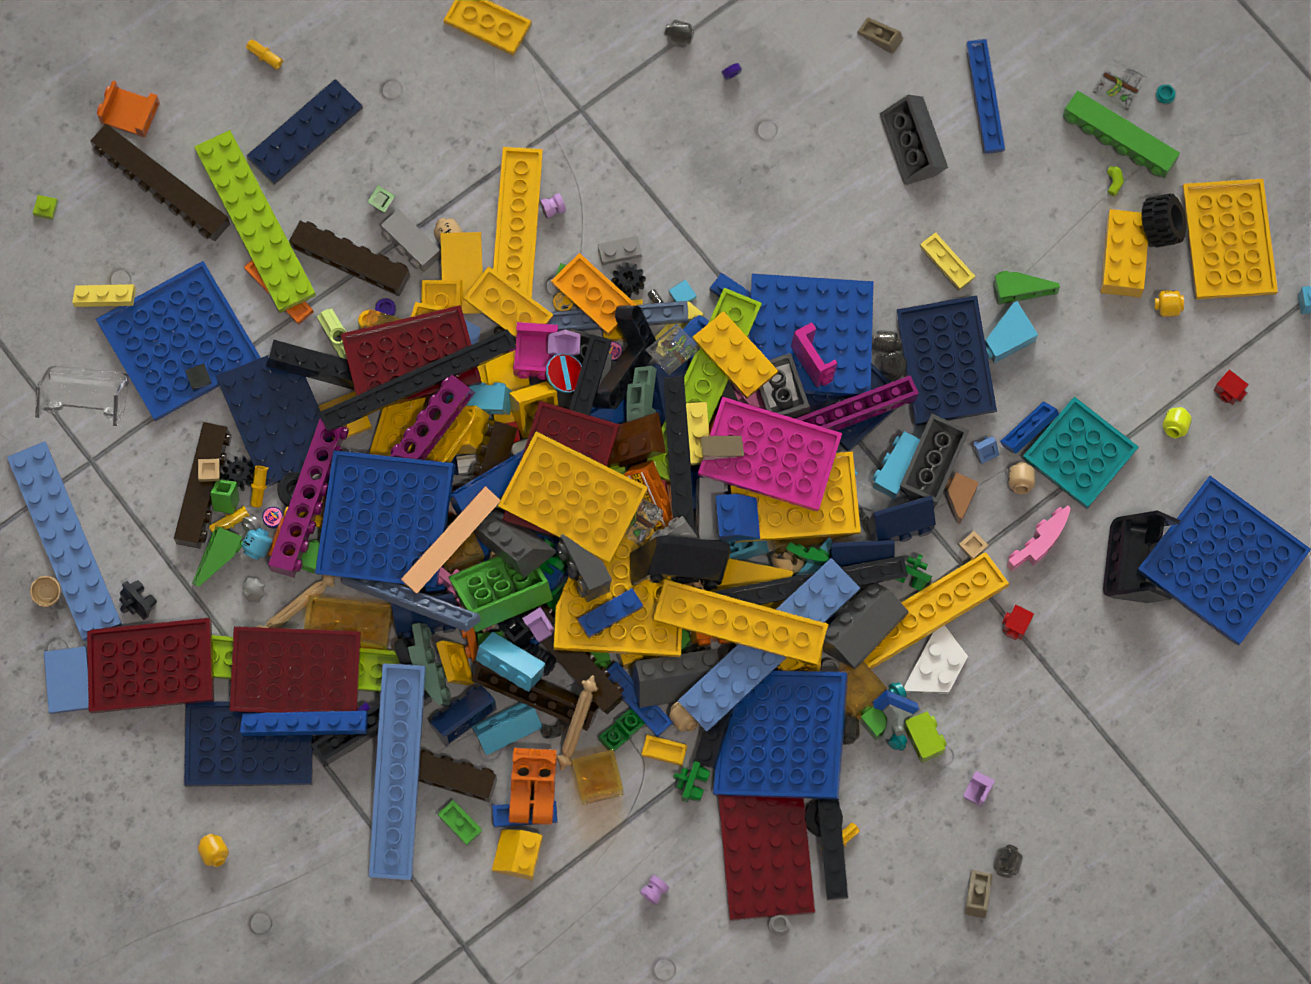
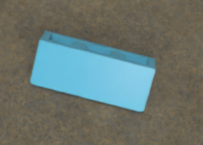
(507, 727)

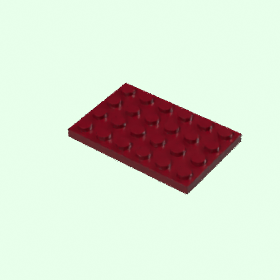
(404, 345)
(574, 430)
(150, 665)
(294, 670)
(766, 857)

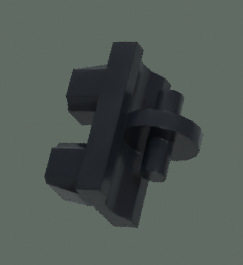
(134, 602)

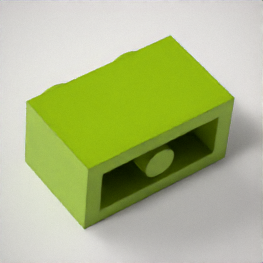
(925, 736)

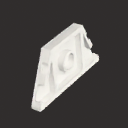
(937, 665)

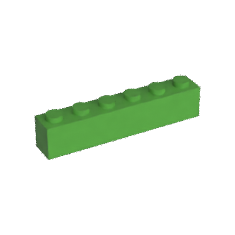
(1120, 134)

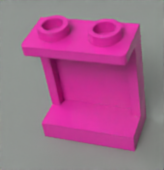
(532, 350)
(816, 369)

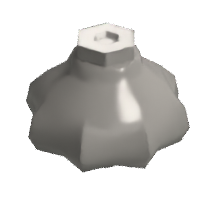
(253, 589)

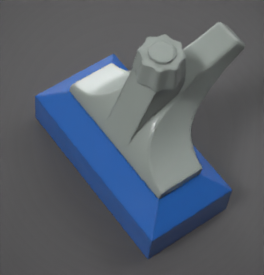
(897, 710)

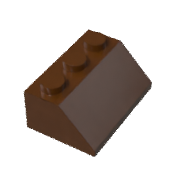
(638, 441)

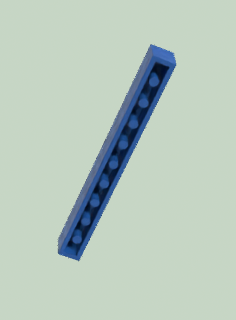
(499, 477)

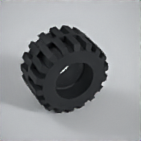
(1164, 220)

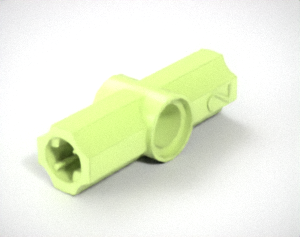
(332, 328)

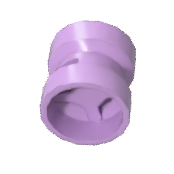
(553, 205)
(654, 889)

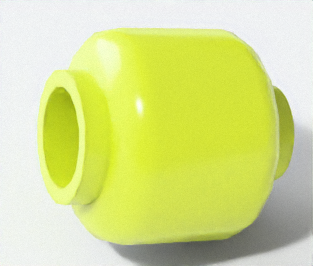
(1177, 422)

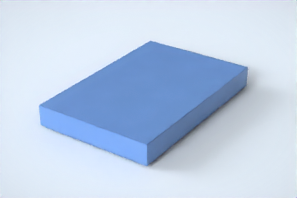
(67, 679)

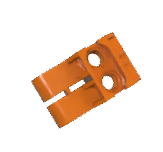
(522, 786)

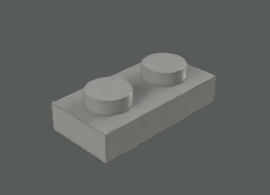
(620, 250)

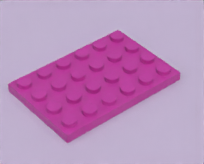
(780, 458)

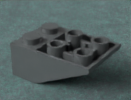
(585, 568)

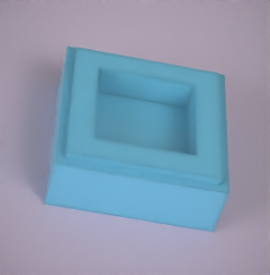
(682, 292)

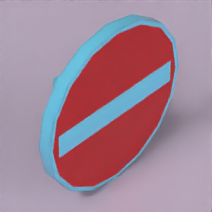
(563, 372)

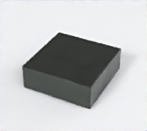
(198, 377)

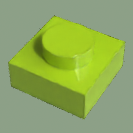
(45, 207)

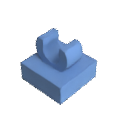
(986, 449)

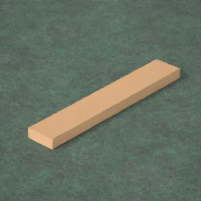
(450, 540)

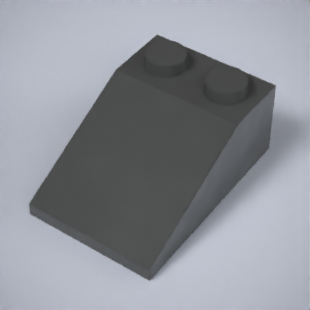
(785, 391)

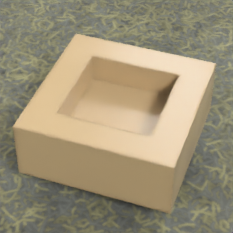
(208, 470)
(973, 545)

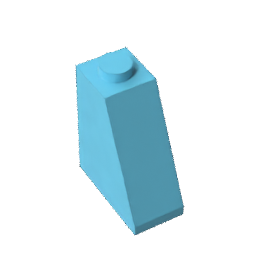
(1010, 334)

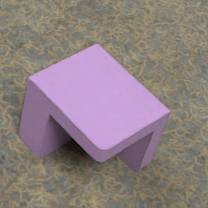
(564, 342)
(539, 624)
(978, 788)

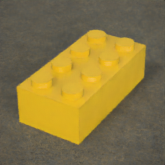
(1124, 254)

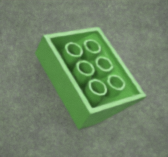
(499, 591)

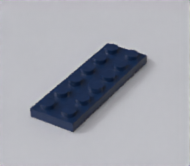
(304, 131)

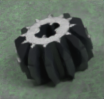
(629, 272)
(242, 465)
(542, 655)

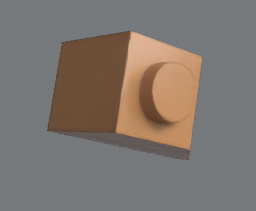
(959, 494)

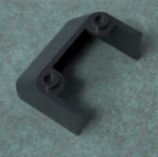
(1127, 551)
(680, 558)

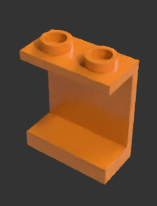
(127, 110)

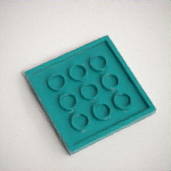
(1080, 452)

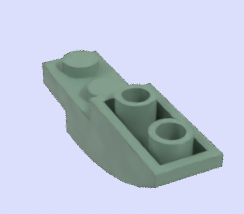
(641, 393)
(424, 655)

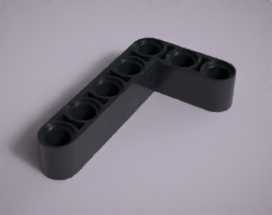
(639, 338)

